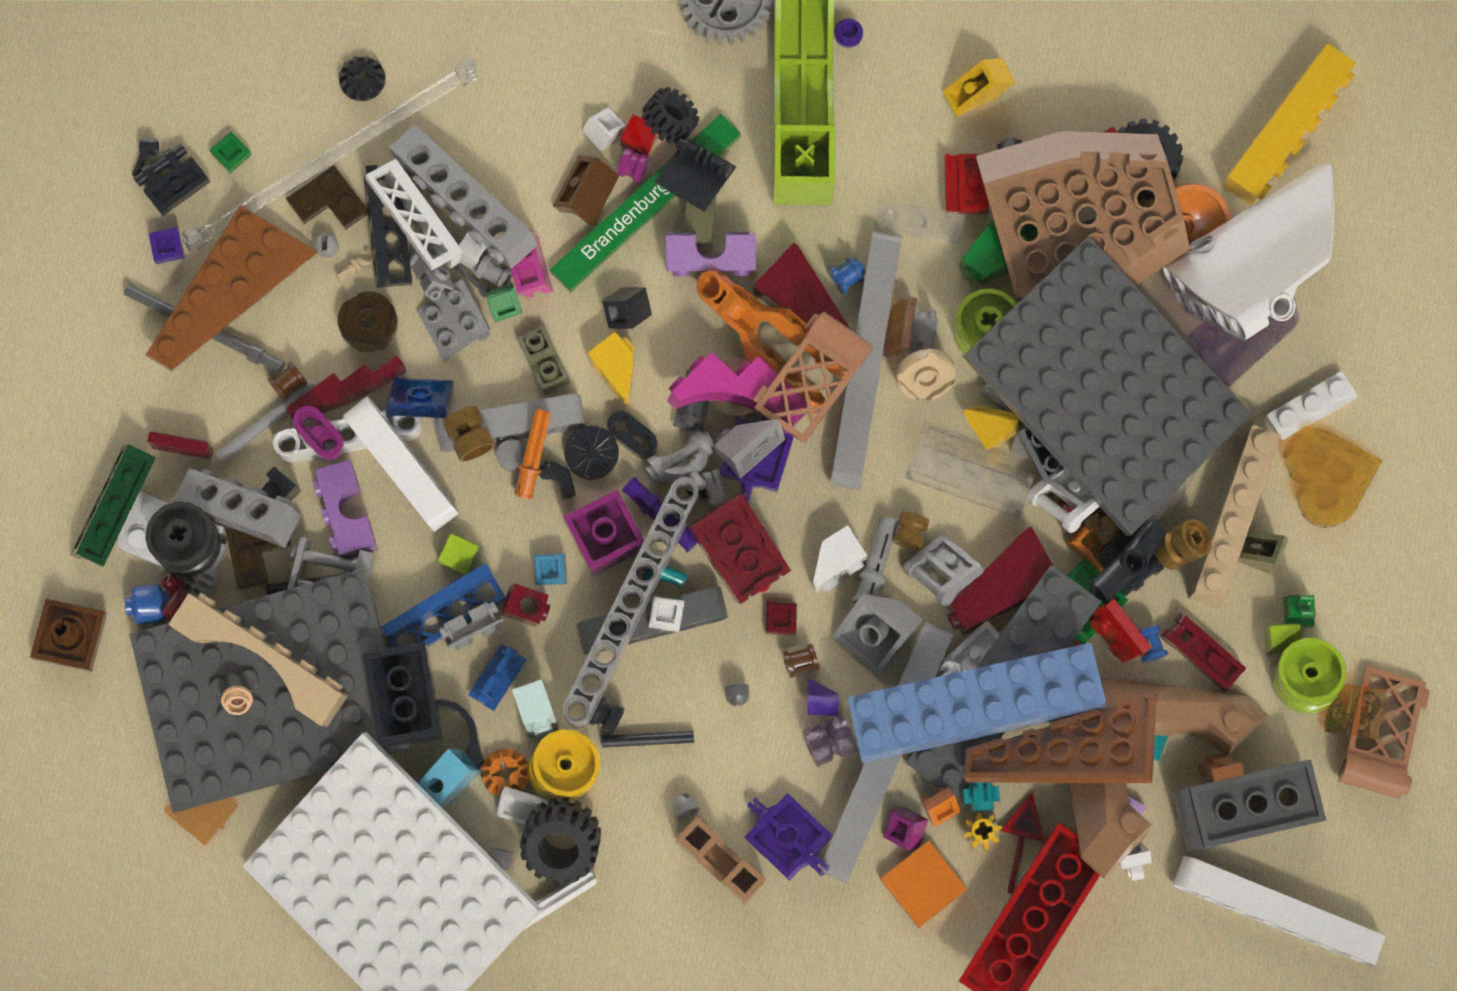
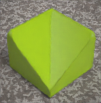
(458, 554)
(1281, 636)

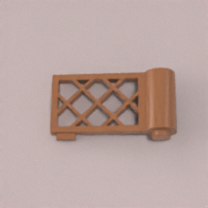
(835, 343)
(1377, 771)

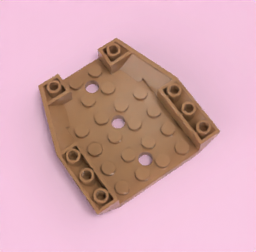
(1066, 171)

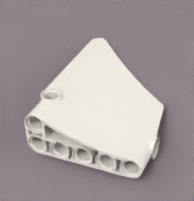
(1259, 257)

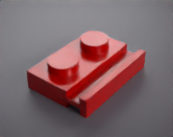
(964, 185)
(1118, 631)

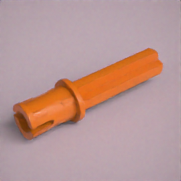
(529, 469)

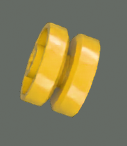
(568, 748)

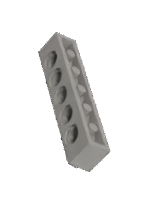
(508, 248)

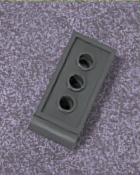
(1199, 805)

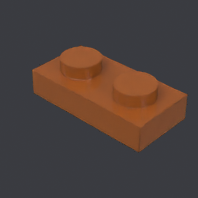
(1220, 768)

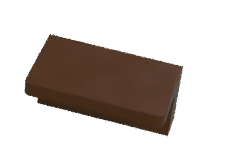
(586, 189)

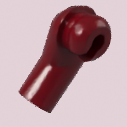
(176, 592)

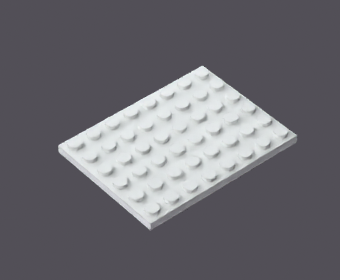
(390, 879)

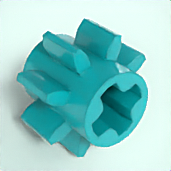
(981, 796)

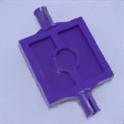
(767, 472)
(788, 836)

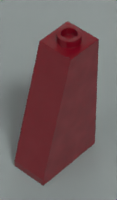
(795, 286)
(1002, 585)

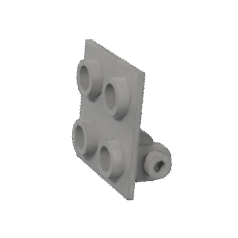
(454, 320)

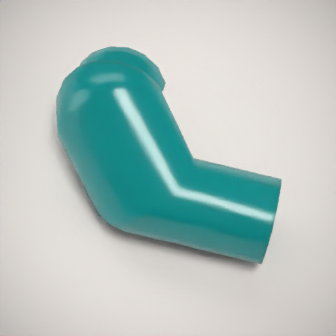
(669, 575)

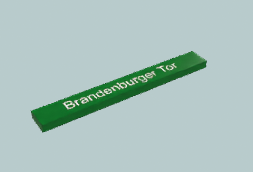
(633, 214)

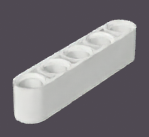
(304, 452)
(401, 464)

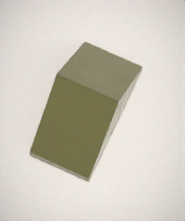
(1263, 550)

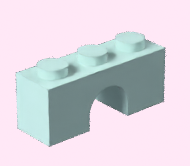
(535, 709)

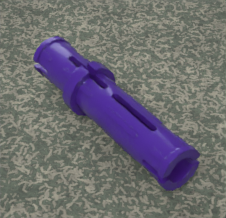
(651, 505)

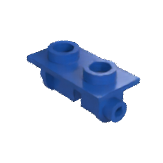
(497, 677)

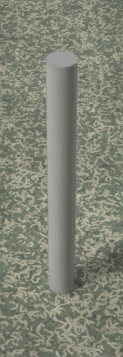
(261, 425)

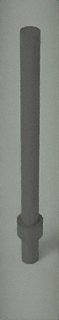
(253, 352)

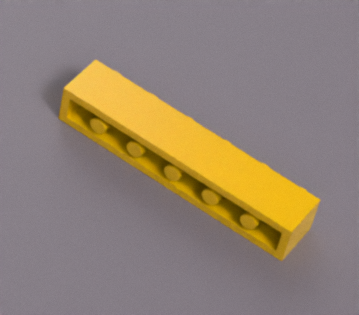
(1289, 124)

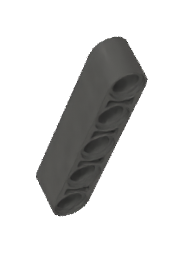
(699, 609)

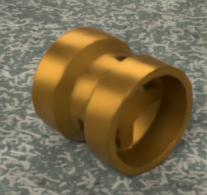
(911, 531)

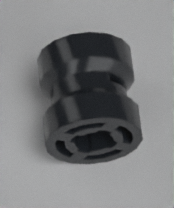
(607, 716)

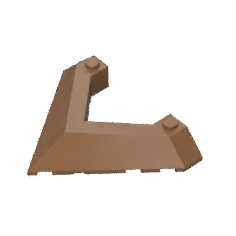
(1101, 813)

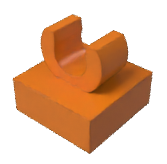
(940, 806)

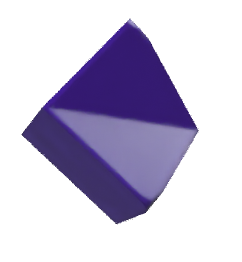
(821, 700)

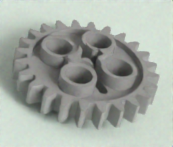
(747, 13)

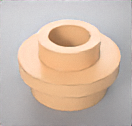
(237, 700)

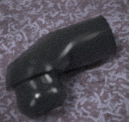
(559, 474)

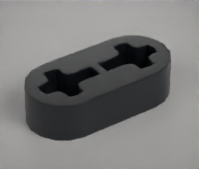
(637, 429)

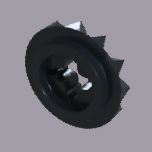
(369, 88)

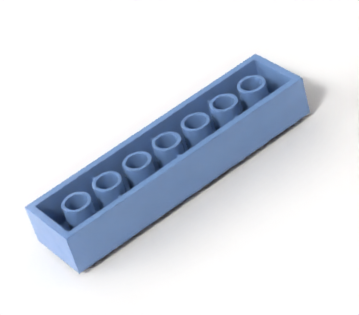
(976, 702)

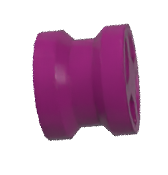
(633, 165)

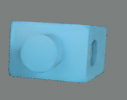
(454, 771)

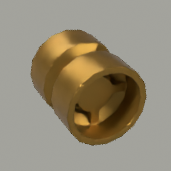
(473, 443)
(1184, 544)

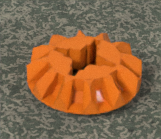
(492, 765)

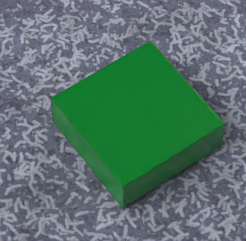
(230, 152)
(503, 302)

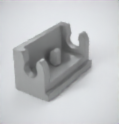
(923, 331)

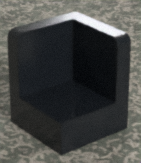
(627, 307)
(280, 485)

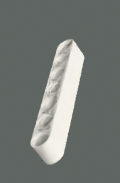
(1279, 911)

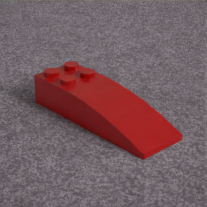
(1033, 917)

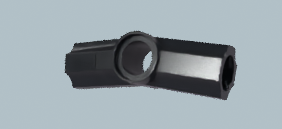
(1117, 574)

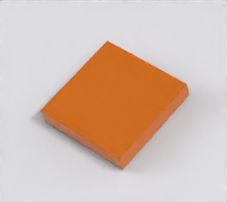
(923, 884)

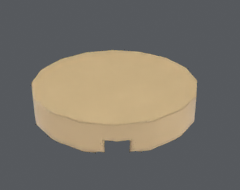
(926, 374)

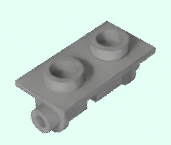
(432, 281)
(461, 632)

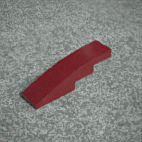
(333, 393)

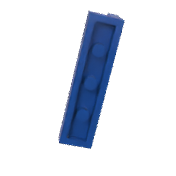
(440, 601)

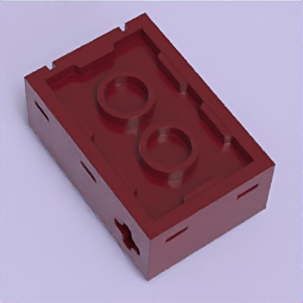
(739, 548)

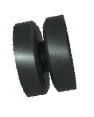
(183, 539)

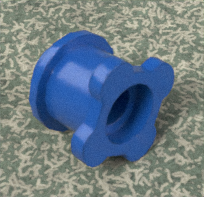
(847, 274)

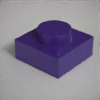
(166, 245)

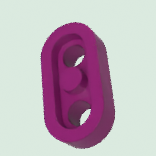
(319, 433)

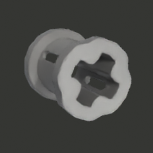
(493, 272)

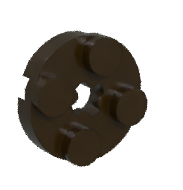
(358, 308)

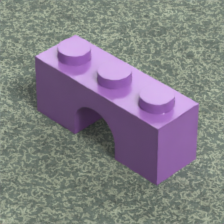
(736, 256)
(337, 485)

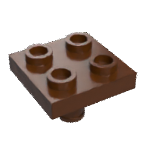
(68, 635)

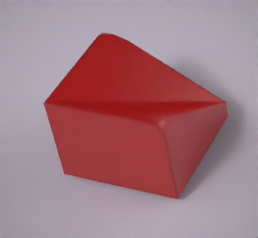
(638, 136)

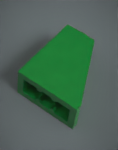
(986, 258)

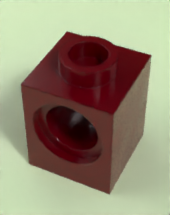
(512, 608)

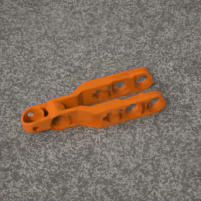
(746, 313)

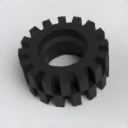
(670, 115)

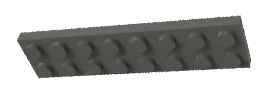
(1041, 625)

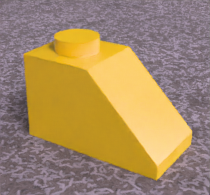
(979, 85)
(615, 364)

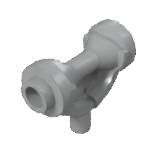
(697, 446)

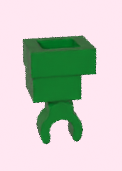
(1299, 610)

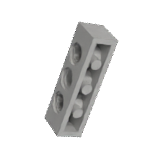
(273, 527)

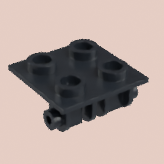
(695, 174)

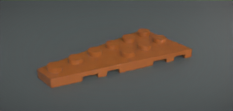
(235, 276)
(1083, 748)

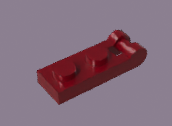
(1203, 652)

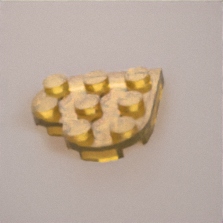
(1329, 475)

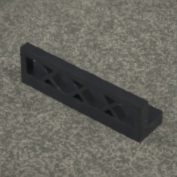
(378, 239)

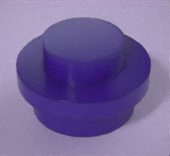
(848, 33)

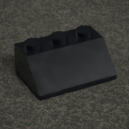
(403, 695)

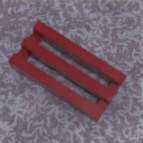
(180, 445)

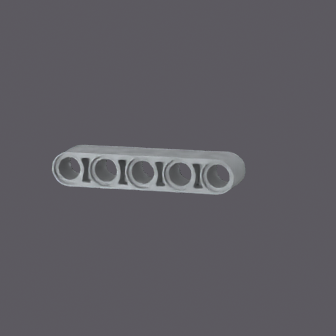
(515, 420)

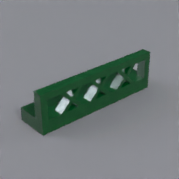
(113, 505)

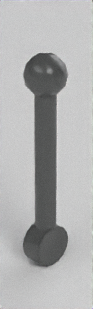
(482, 288)

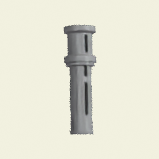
(872, 576)

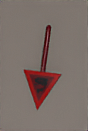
(1024, 824)

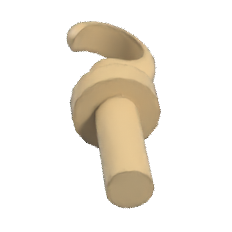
(354, 266)

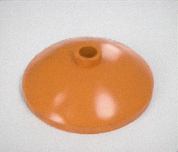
(1201, 209)

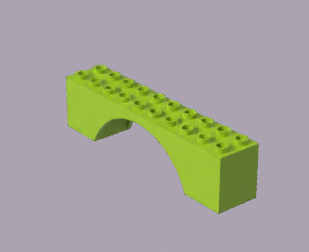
(803, 103)

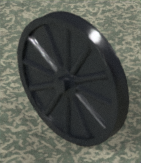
(591, 452)

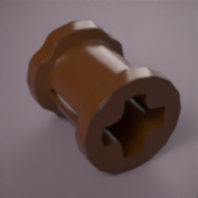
(287, 381)
(800, 660)

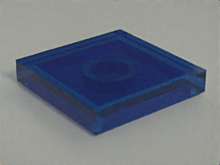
(420, 398)

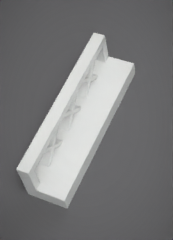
(419, 211)

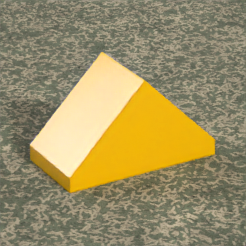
(992, 425)

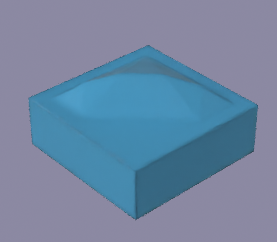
(550, 569)

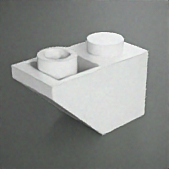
(838, 556)

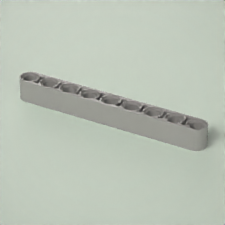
(862, 387)
(631, 616)
(877, 774)

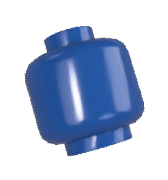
(146, 604)

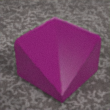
(905, 828)

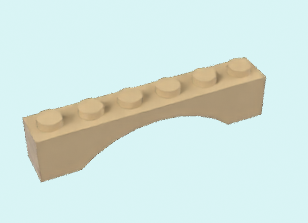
(1236, 516)
(310, 693)

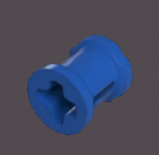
(1158, 651)

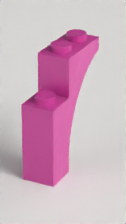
(715, 381)

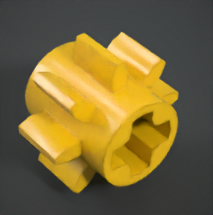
(986, 824)

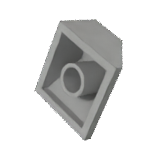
(748, 444)
(877, 630)

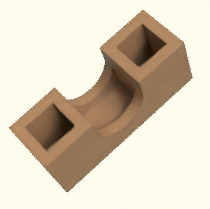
(720, 860)

